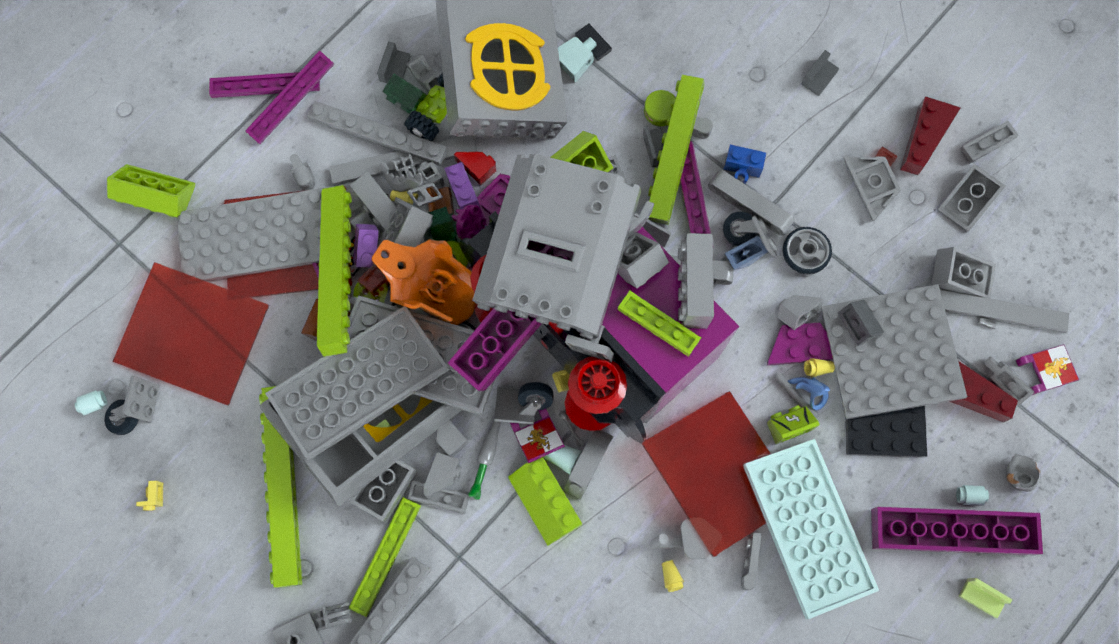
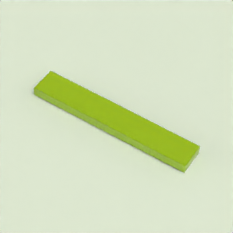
(384, 557)

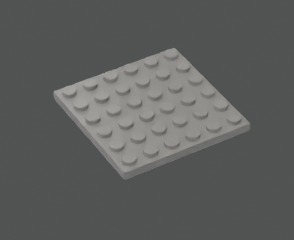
(903, 366)

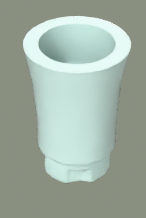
(564, 458)

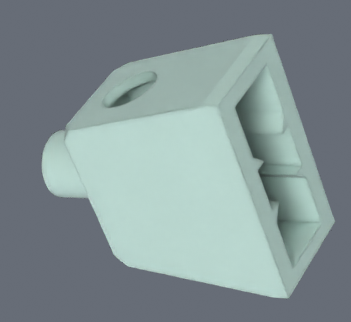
(576, 56)

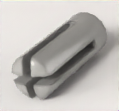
(987, 323)

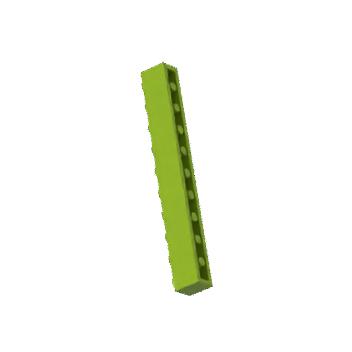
(334, 272)
(282, 505)

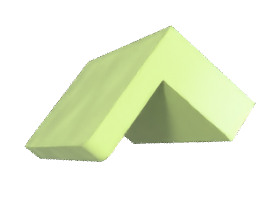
(984, 597)

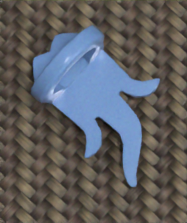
(814, 387)

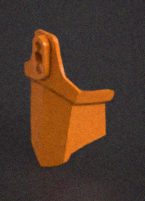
(428, 279)

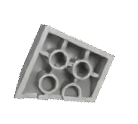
(406, 225)

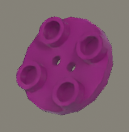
(469, 221)

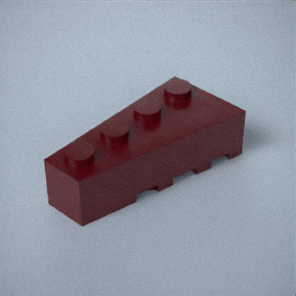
(927, 131)
(985, 396)

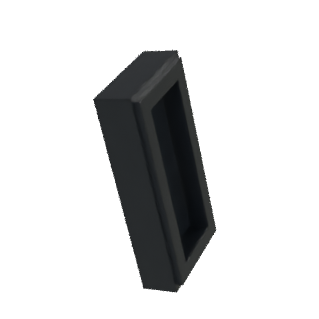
(602, 47)

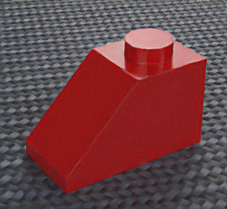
(477, 165)

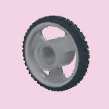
(803, 234)

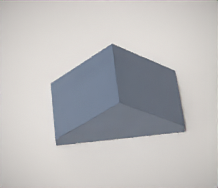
(746, 253)

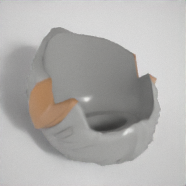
(1023, 473)

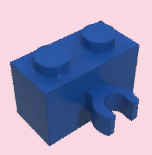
(744, 162)

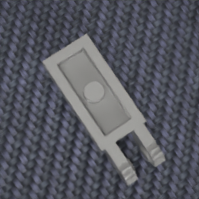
(751, 562)

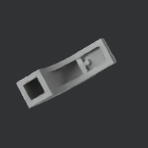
(587, 463)

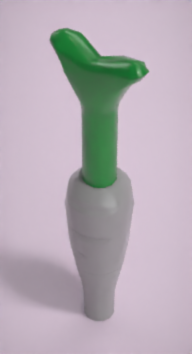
(485, 459)

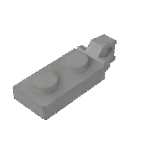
(1008, 380)

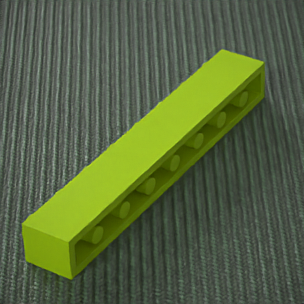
(675, 147)

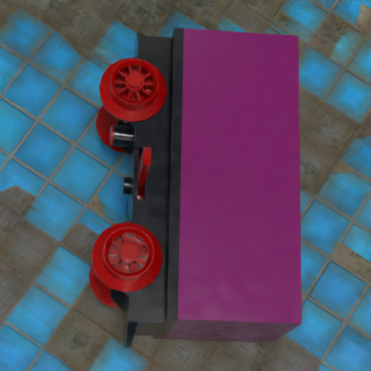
(644, 367)

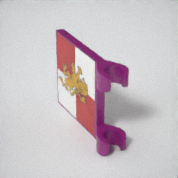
(1051, 367)
(538, 438)

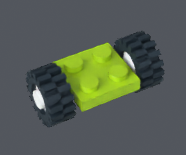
(430, 110)

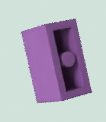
(365, 244)

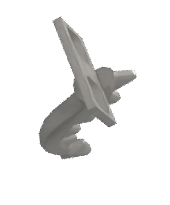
(410, 182)

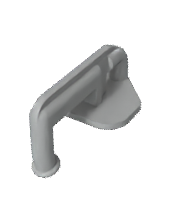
(690, 540)

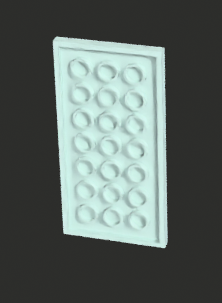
(810, 529)

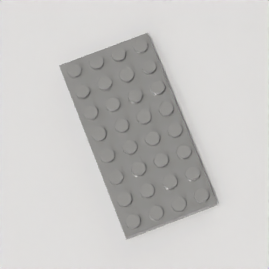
(251, 236)
(447, 340)
(357, 386)

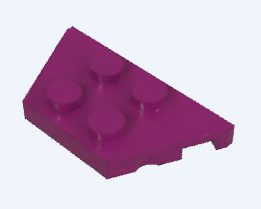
(493, 196)
(800, 345)

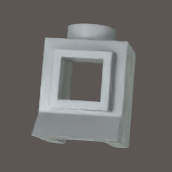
(425, 168)

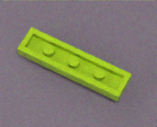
(659, 323)

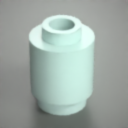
(90, 402)
(972, 495)

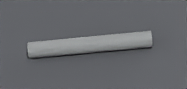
(794, 394)

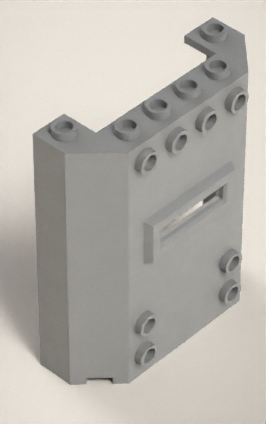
(568, 210)

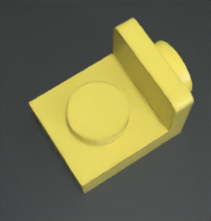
(154, 493)

